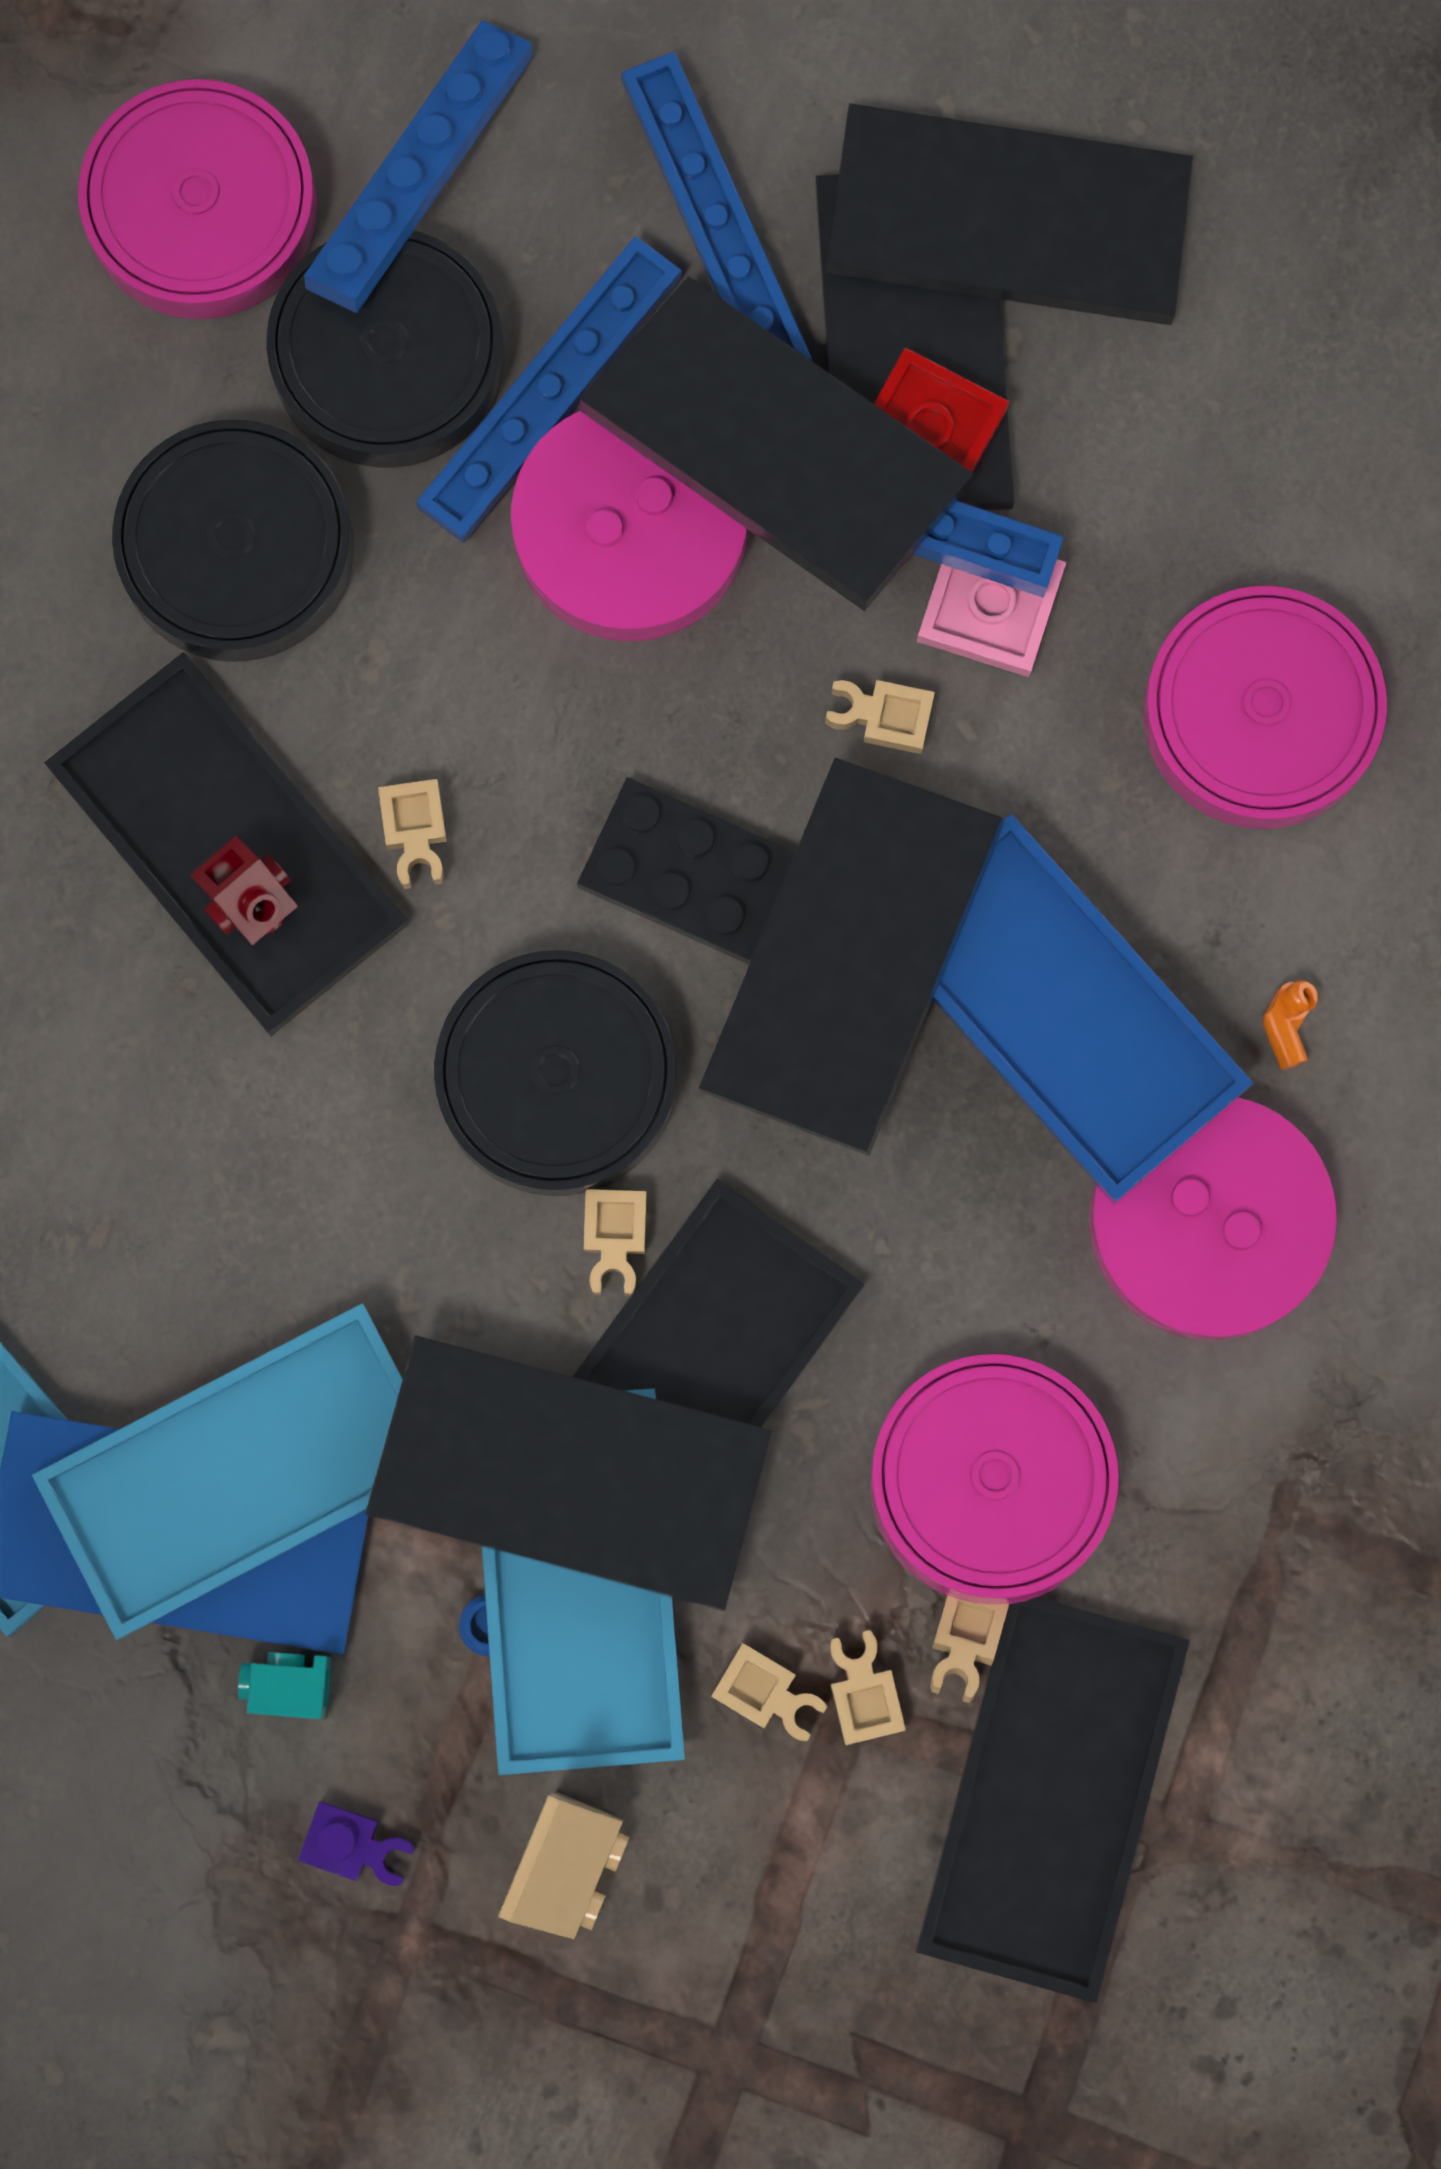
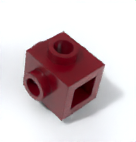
(244, 891)

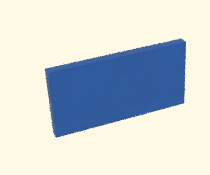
(1080, 1021)
(290, 1600)

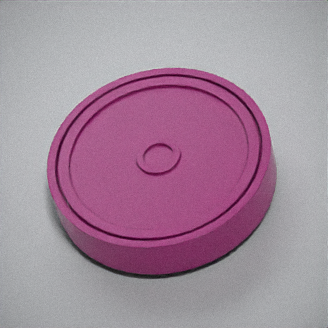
(197, 198)
(617, 537)
(1264, 707)
(1221, 1229)
(993, 1479)

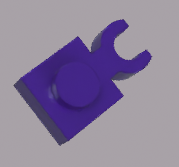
(344, 1843)

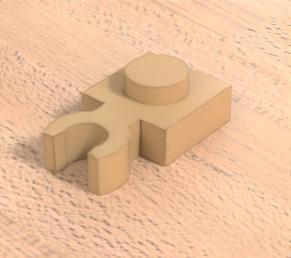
(892, 716)
(413, 821)
(614, 1228)
(969, 1635)
(759, 1688)
(866, 1701)

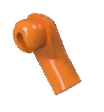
(1284, 1019)

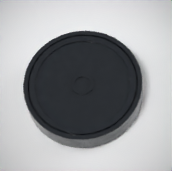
(399, 373)
(233, 540)
(555, 1072)

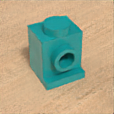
(286, 1686)

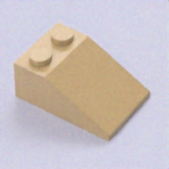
(563, 1867)

